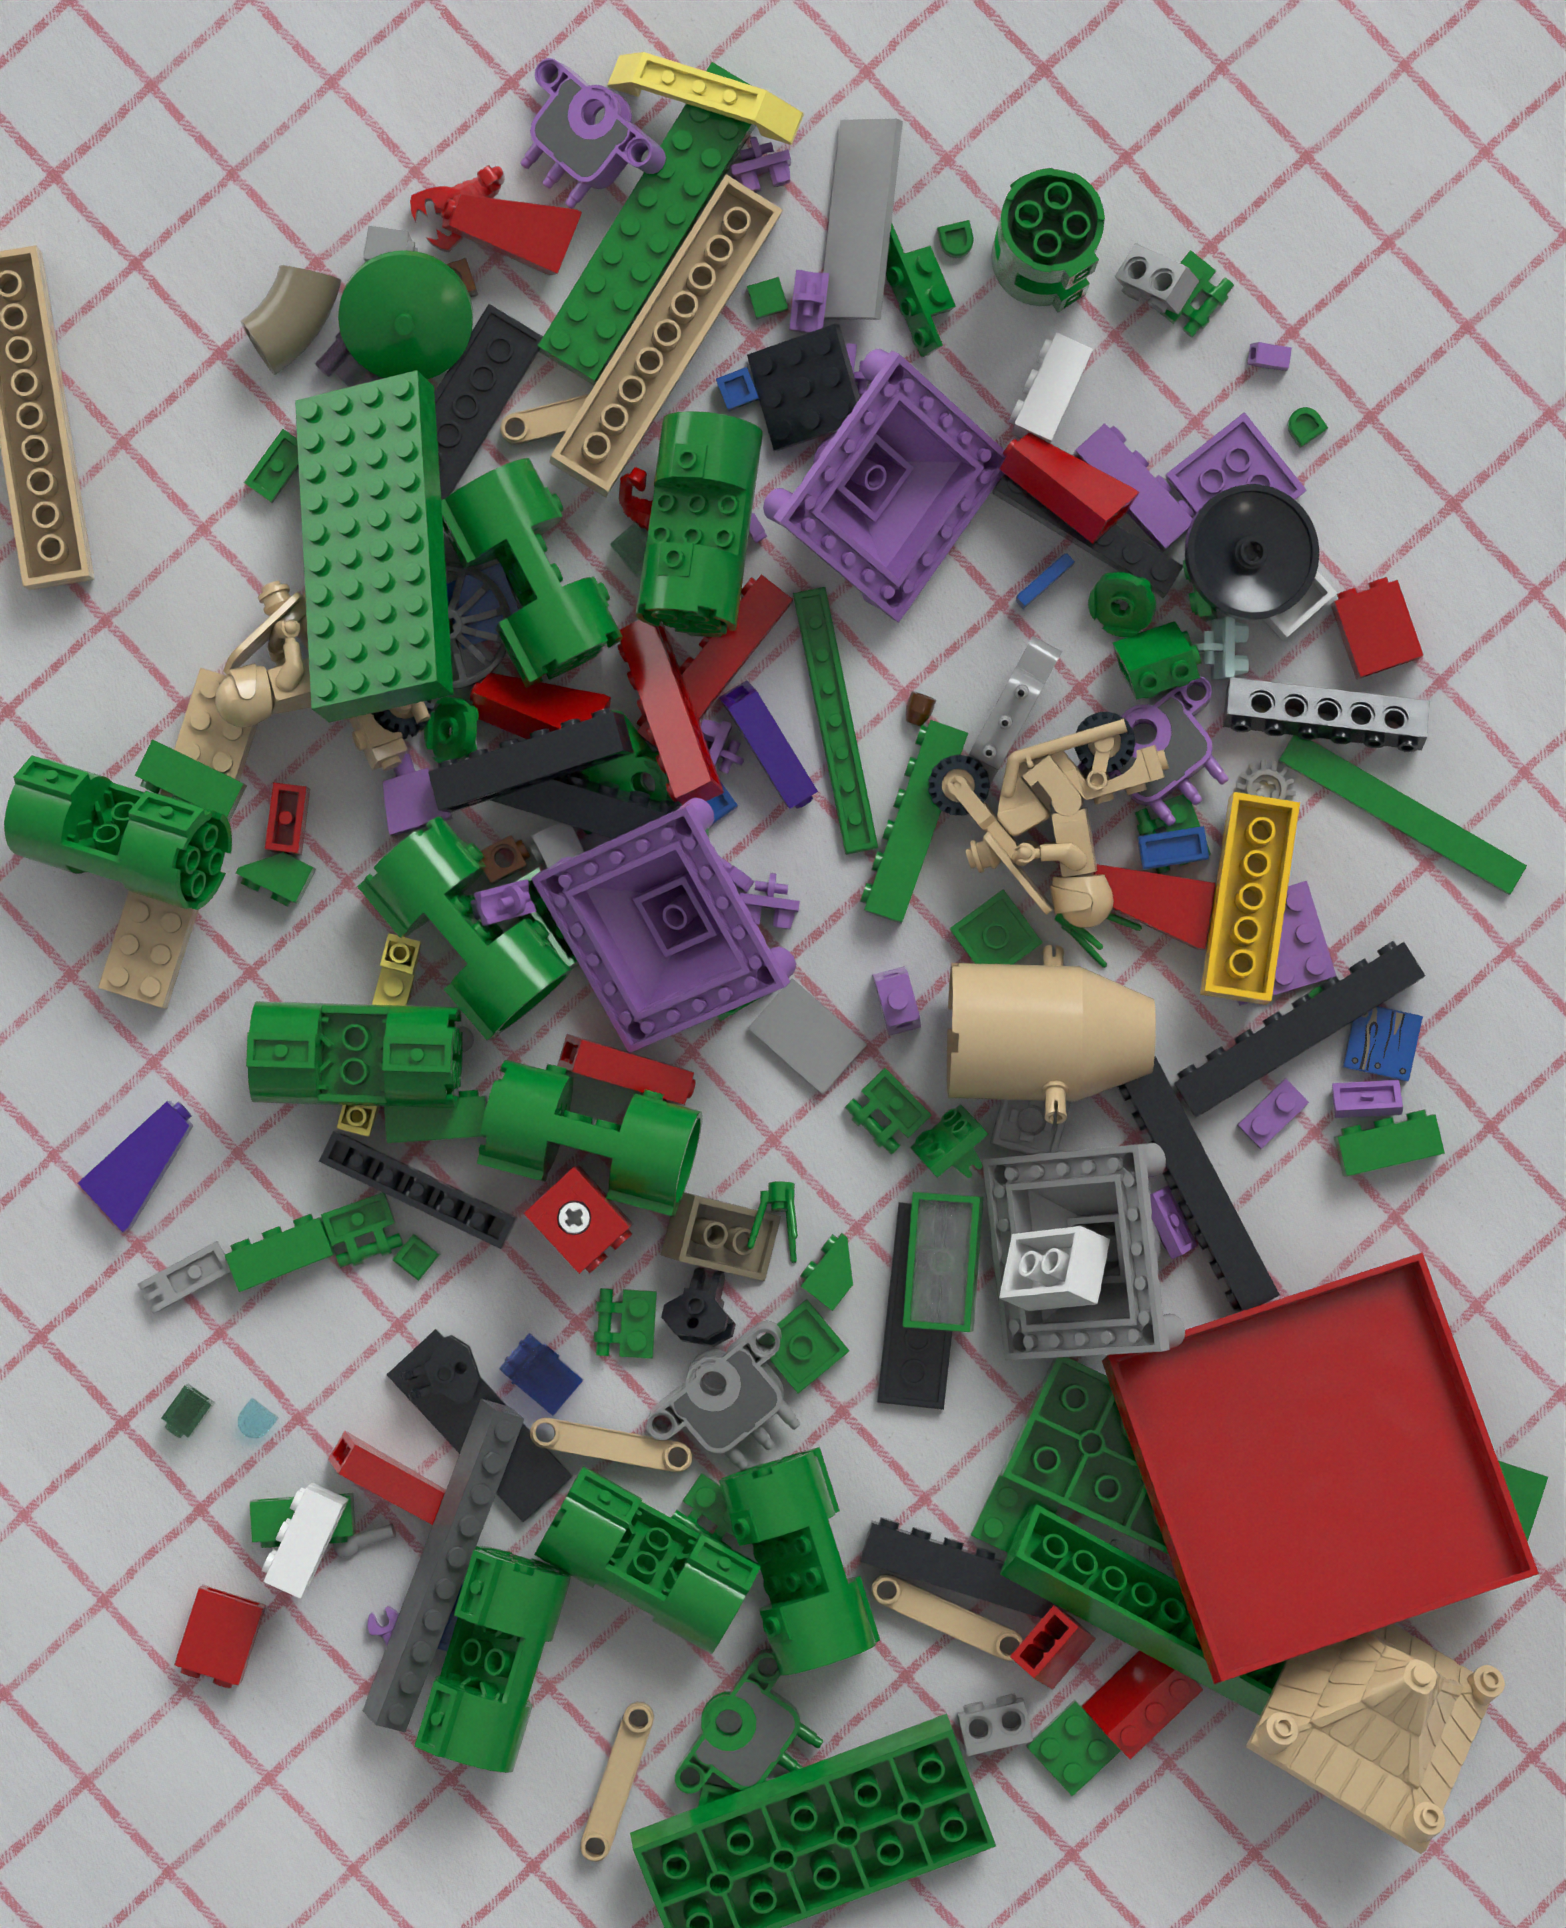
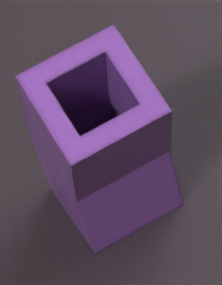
(1269, 356)

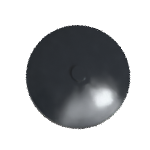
(1252, 552)

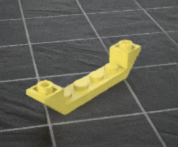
(707, 91)
(393, 988)

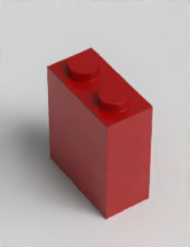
(1376, 628)
(219, 1636)
(1053, 1647)

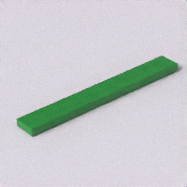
(835, 720)
(1403, 813)

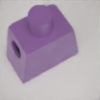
(410, 799)
(897, 1000)

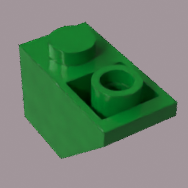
(281, 875)
(832, 1275)

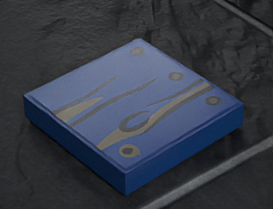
(1383, 1043)

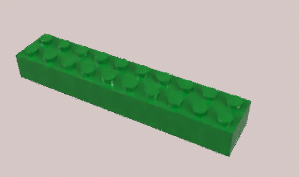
(644, 239)
(1121, 1599)

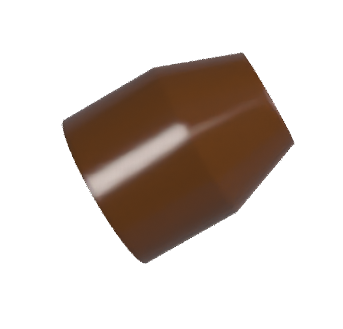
(919, 708)

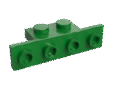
(919, 291)

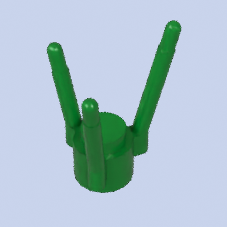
(1081, 933)
(781, 1197)

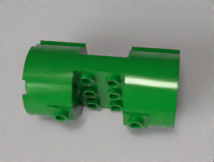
(1048, 238)
(504, 521)
(699, 523)
(117, 832)
(427, 882)
(354, 1054)
(532, 1117)
(648, 1560)
(814, 1608)
(484, 1687)

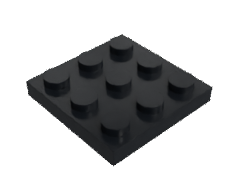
(804, 386)

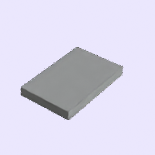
(807, 1036)

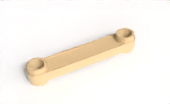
(543, 420)
(611, 1445)
(945, 1616)
(617, 1781)

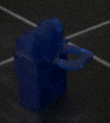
(541, 1373)

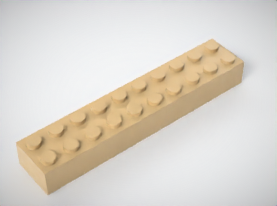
(665, 336)
(37, 431)
(152, 932)

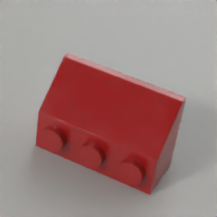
(1140, 1701)

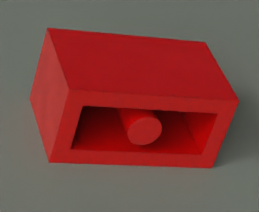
(287, 818)

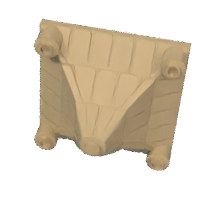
(1378, 1727)

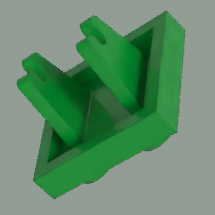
(951, 1143)

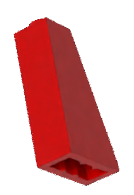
(519, 230)
(1068, 486)
(522, 710)
(1163, 902)
(626, 1069)
(386, 1477)

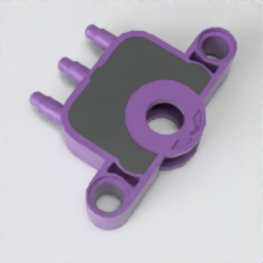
(572, 139)
(1184, 744)

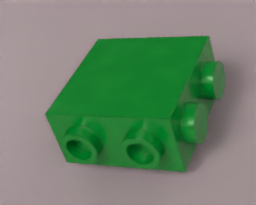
(1157, 660)

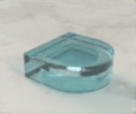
(255, 1419)

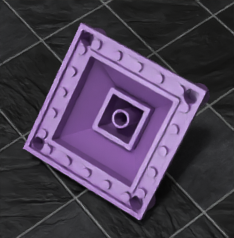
(891, 485)
(662, 928)

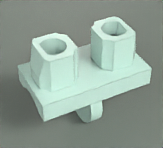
(1220, 648)

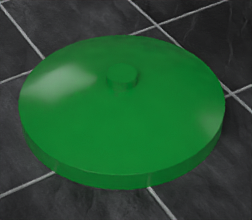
(405, 315)

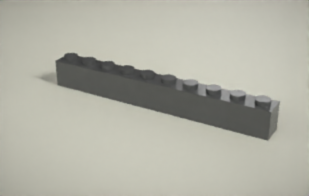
(443, 1565)

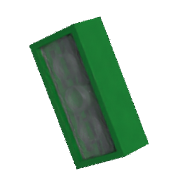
(943, 1261)

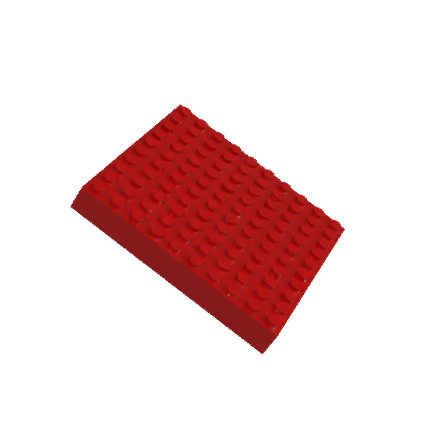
(1319, 1468)

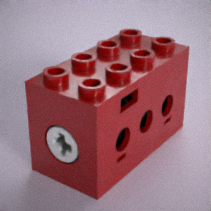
(580, 1220)

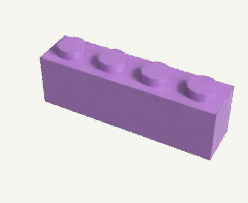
(1154, 507)

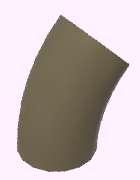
(291, 315)

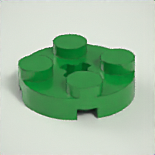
(1127, 587)
(462, 720)

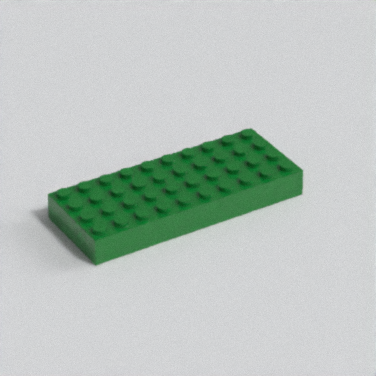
(373, 547)
(1081, 1454)
(817, 1834)

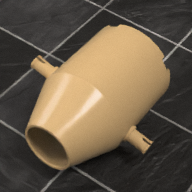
(1044, 1033)

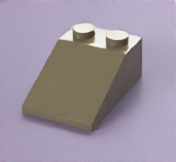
(717, 1237)

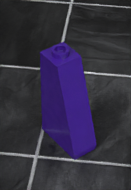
(769, 745)
(135, 1167)

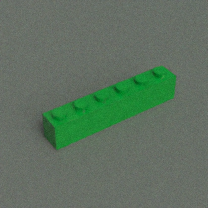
(913, 827)

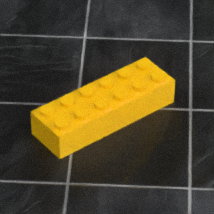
(1250, 898)

